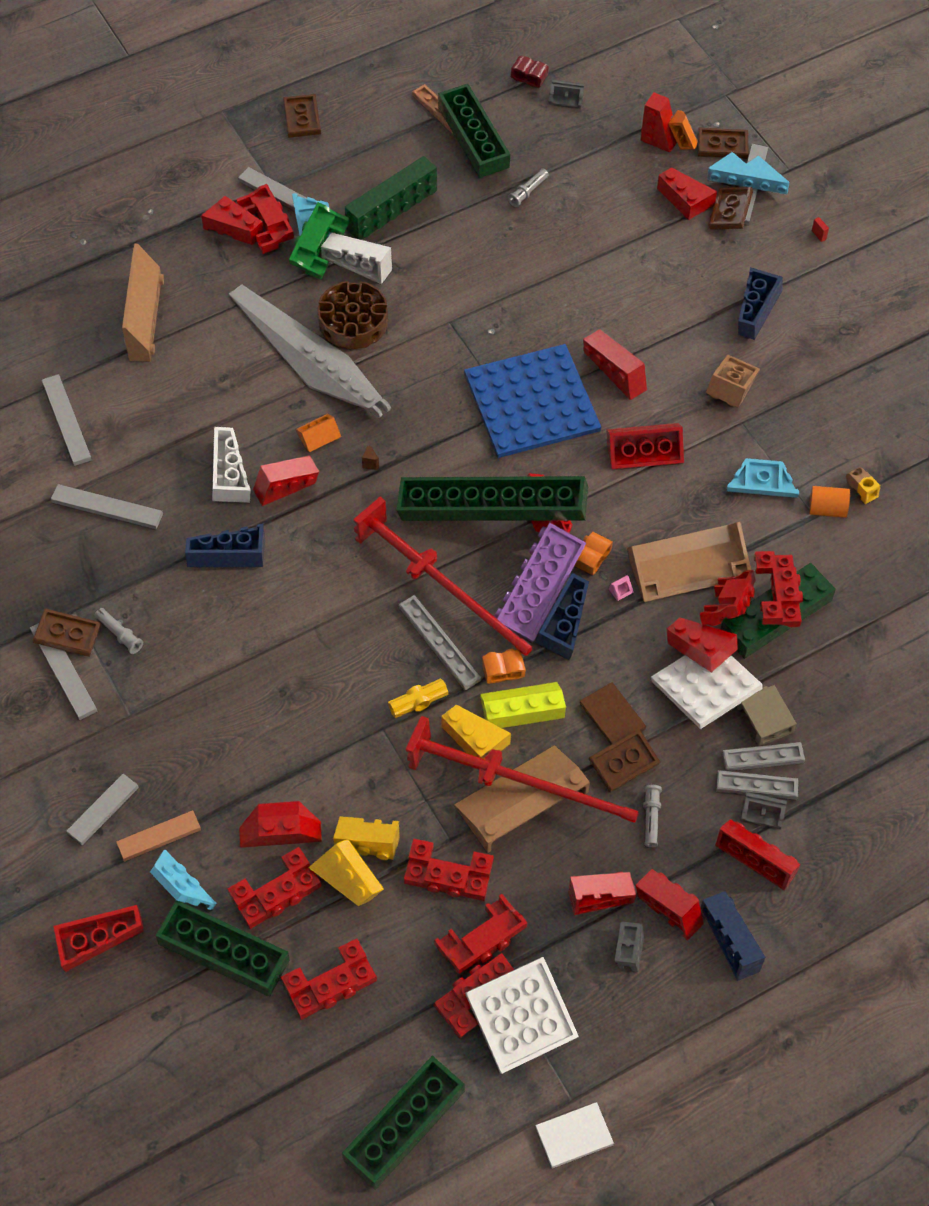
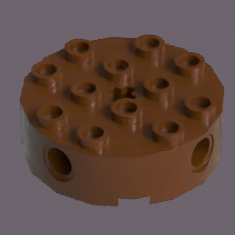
(352, 315)

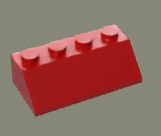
(645, 446)
(757, 854)

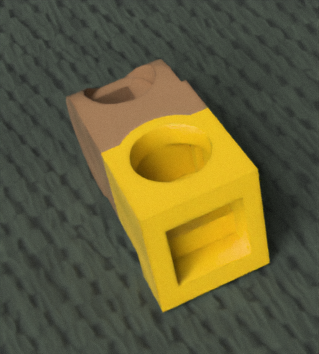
(863, 484)

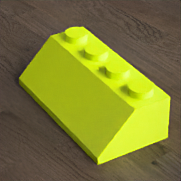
(524, 705)

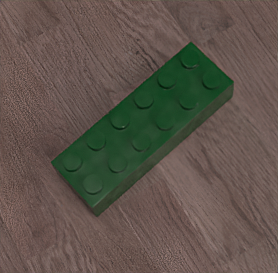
(473, 130)
(391, 198)
(749, 629)
(223, 948)
(403, 1122)

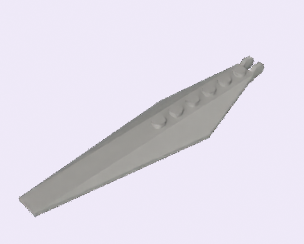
(309, 355)

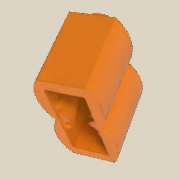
(594, 553)
(503, 666)

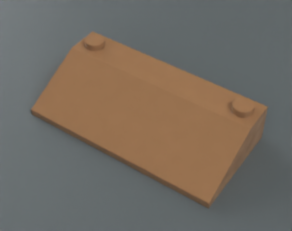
(141, 305)
(688, 561)
(509, 804)

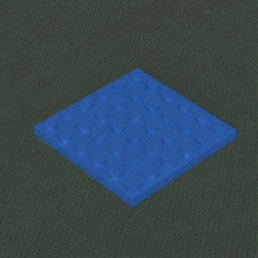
(532, 400)

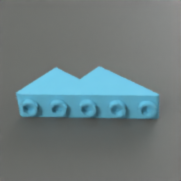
(754, 174)

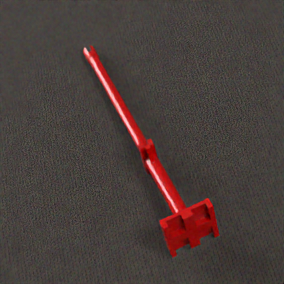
(373, 520)
(490, 767)

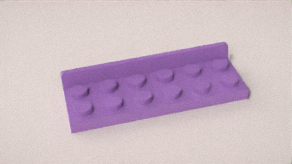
(540, 581)

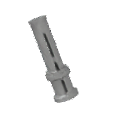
(523, 192)
(124, 635)
(652, 806)

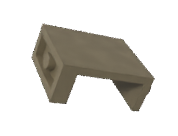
(768, 715)

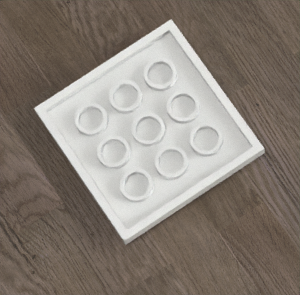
(705, 694)
(521, 1015)

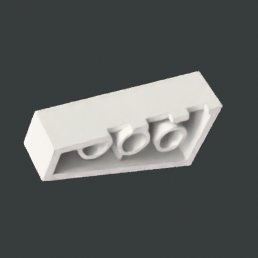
(358, 256)
(228, 472)

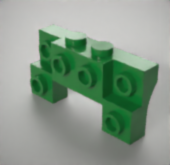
(312, 238)

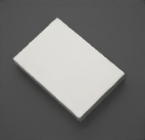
(574, 1135)

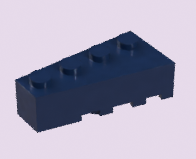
(759, 299)
(227, 549)
(562, 623)
(733, 935)

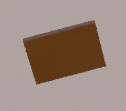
(302, 115)
(722, 142)
(731, 208)
(67, 632)
(612, 713)
(624, 760)

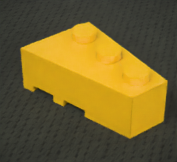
(474, 733)
(368, 837)
(347, 873)

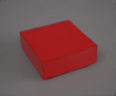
(820, 229)

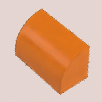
(682, 131)
(318, 432)
(829, 501)

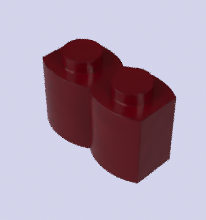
(529, 71)

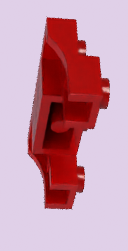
(270, 213)
(784, 586)
(733, 597)
(448, 876)
(277, 894)
(485, 939)
(332, 985)
(455, 1006)

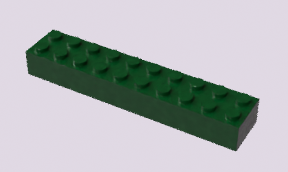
(493, 498)

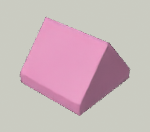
(621, 588)

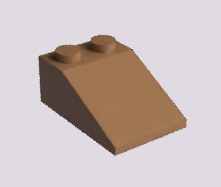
(732, 381)

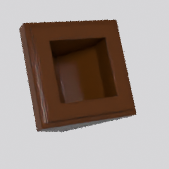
(370, 459)

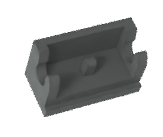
(566, 94)
(763, 810)
(629, 945)

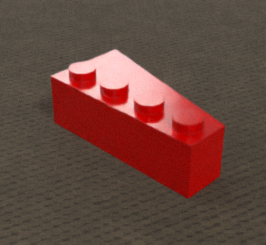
(617, 363)
(93, 935)

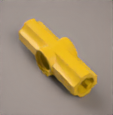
(418, 698)

